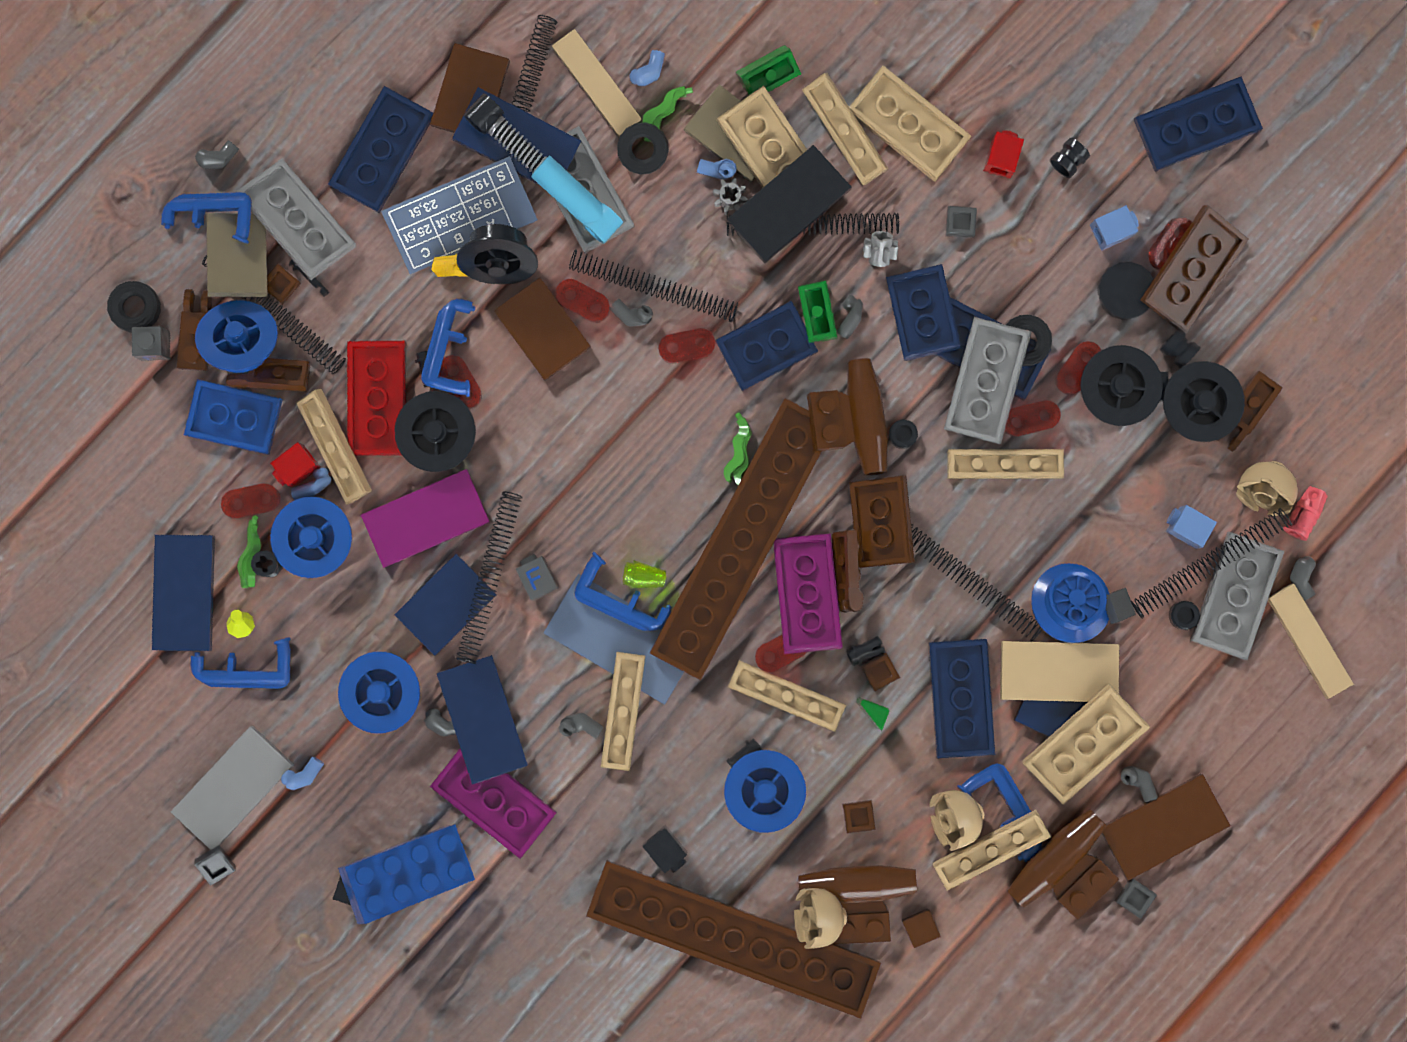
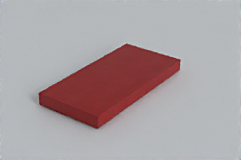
(375, 395)

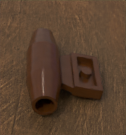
(852, 417)
(1067, 868)
(862, 895)

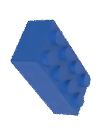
(406, 874)

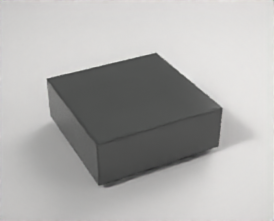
(961, 221)
(1119, 606)
(1136, 898)

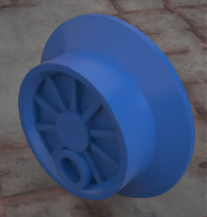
(236, 336)
(311, 537)
(1070, 603)
(379, 692)
(765, 791)

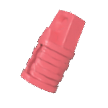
(1306, 513)

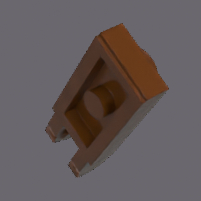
(188, 354)
(274, 374)
(1258, 397)
(847, 571)

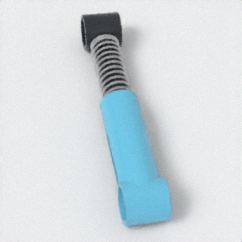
(595, 216)

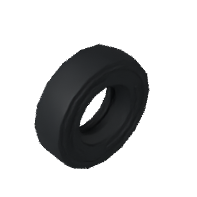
(626, 142)
(121, 293)
(1042, 333)

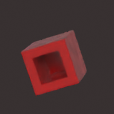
(1004, 154)
(294, 465)

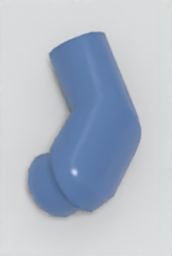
(650, 72)
(721, 169)
(312, 488)
(303, 778)

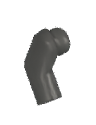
(216, 159)
(632, 317)
(853, 318)
(1300, 576)
(579, 722)
(438, 724)
(1140, 779)

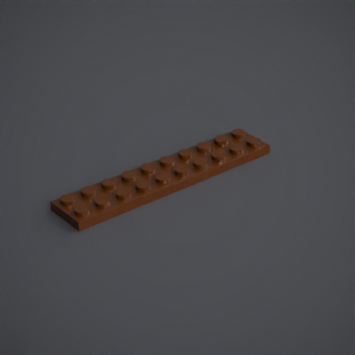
(739, 543)
(732, 939)

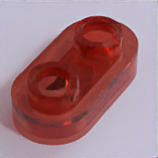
(1167, 241)
(583, 301)
(686, 345)
(1074, 367)
(463, 375)
(1030, 418)
(251, 501)
(781, 659)

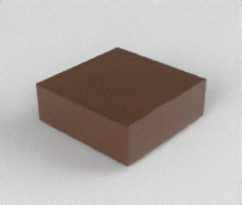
(281, 284)
(880, 672)
(859, 816)
(921, 928)

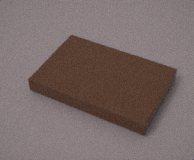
(464, 74)
(542, 329)
(882, 521)

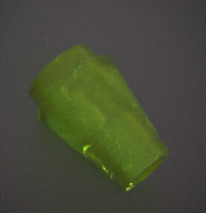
(643, 575)

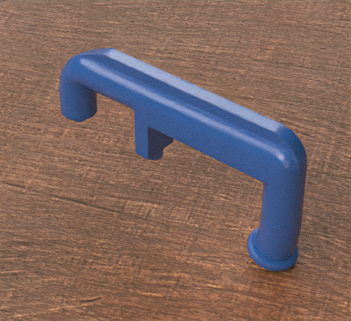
(211, 203)
(438, 345)
(612, 607)
(246, 678)
(1009, 793)

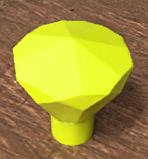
(240, 624)

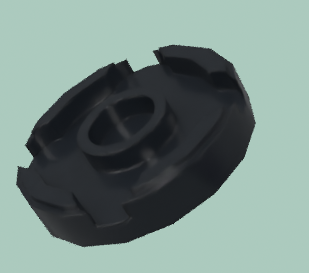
(1122, 290)

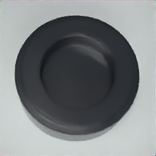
(903, 434)
(1184, 615)

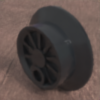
(497, 255)
(1121, 385)
(1203, 401)
(435, 431)

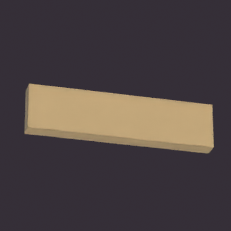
(596, 82)
(845, 129)
(333, 446)
(1005, 463)
(1310, 641)
(787, 696)
(623, 711)
(991, 850)

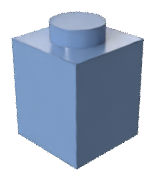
(1114, 227)
(1190, 526)

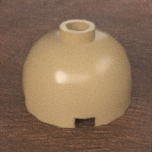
(1269, 487)
(956, 819)
(819, 918)

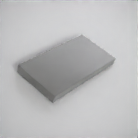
(591, 175)
(297, 219)
(987, 380)
(1237, 597)
(232, 788)

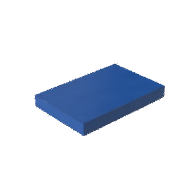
(233, 417)

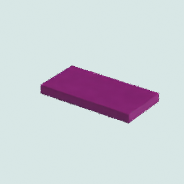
(425, 518)
(807, 593)
(496, 805)

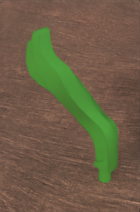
(667, 107)
(740, 461)
(246, 574)

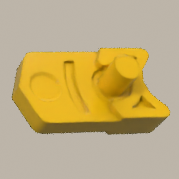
(446, 266)

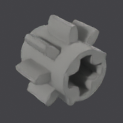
(727, 204)
(880, 248)

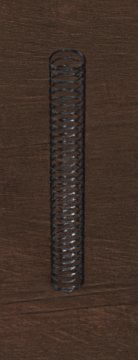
(532, 60)
(847, 221)
(651, 287)
(298, 336)
(1217, 554)
(975, 583)
(468, 660)

